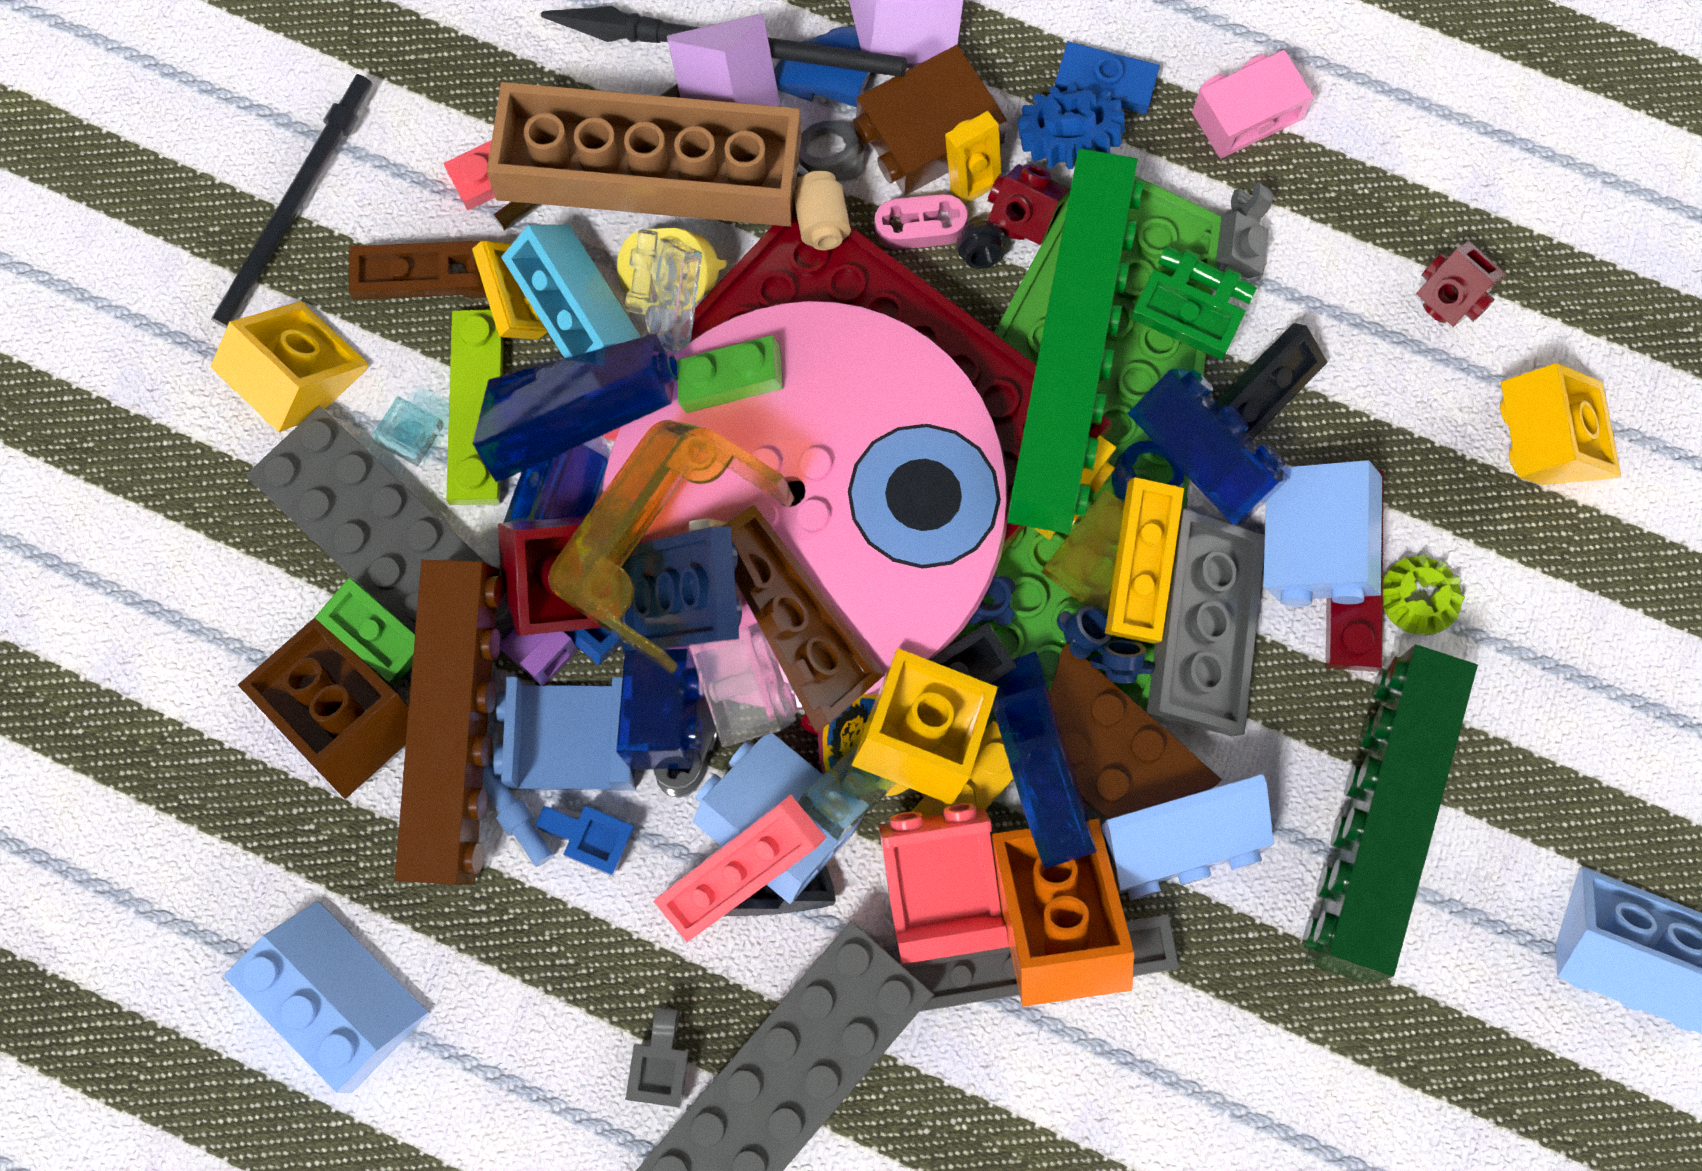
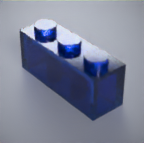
(1209, 444)

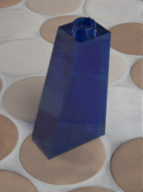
(570, 402)

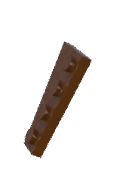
(803, 629)

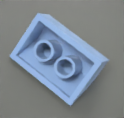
(1189, 837)
(1633, 949)
(327, 996)

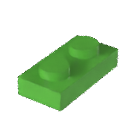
(729, 374)
(369, 630)

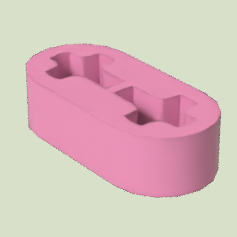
(920, 221)

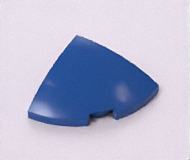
(834, 83)

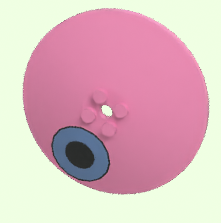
(893, 462)

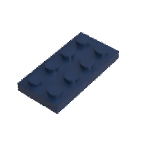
(684, 589)

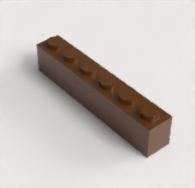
(449, 723)

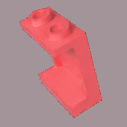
(942, 883)

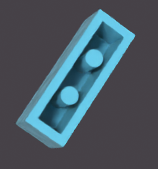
(567, 290)

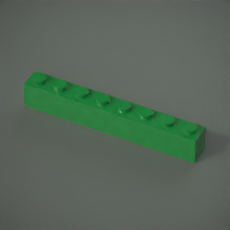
(1073, 343)

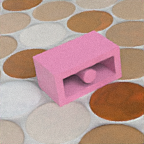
(1251, 103)

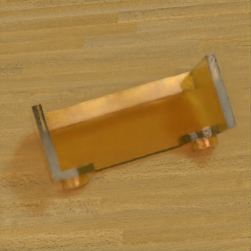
(590, 564)

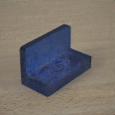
(558, 487)

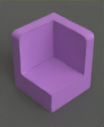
(539, 654)

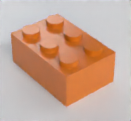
(1062, 921)

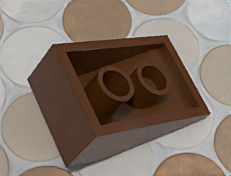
(330, 706)

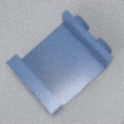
(561, 738)

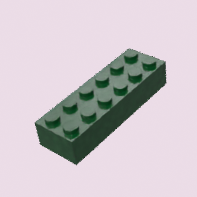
(1389, 815)

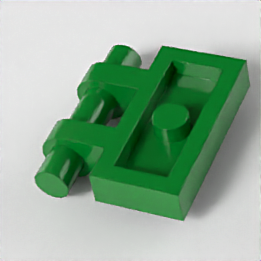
(1189, 313)

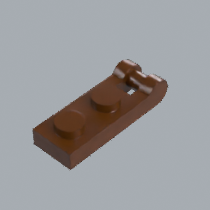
(413, 271)

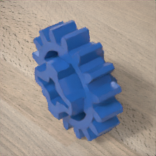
(1070, 121)

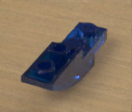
(1041, 764)

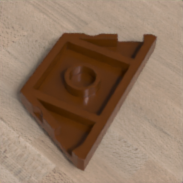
(1117, 747)

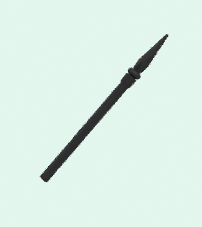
(612, 24)

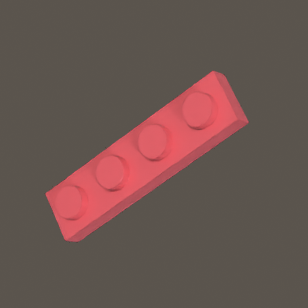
(740, 868)

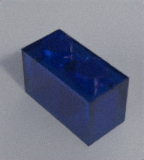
(659, 712)

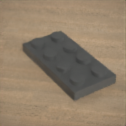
(1209, 626)

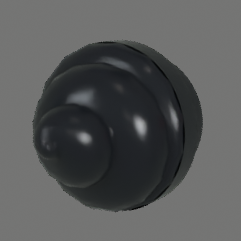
(981, 243)

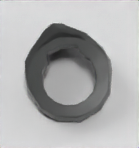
(847, 164)

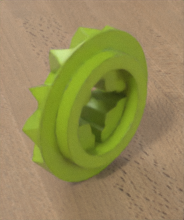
(1417, 616)

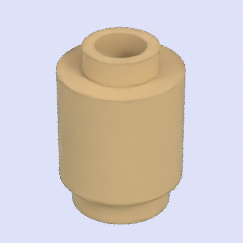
(821, 210)

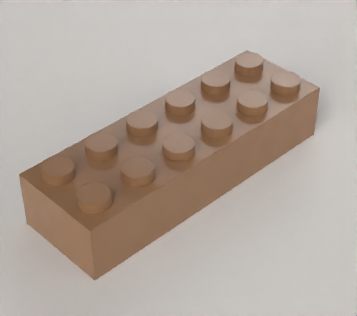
(645, 154)

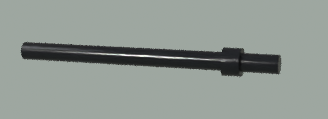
(339, 122)

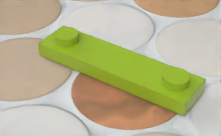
(475, 359)

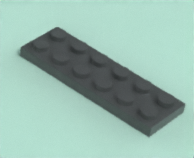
(360, 514)
(797, 1063)

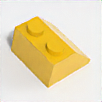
(286, 363)
(1559, 426)
(925, 727)

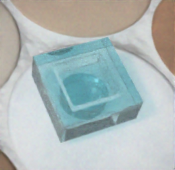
(407, 431)

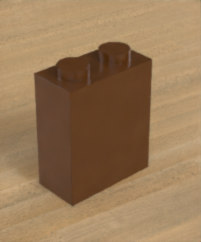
(914, 112)

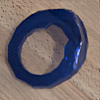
(1124, 471)

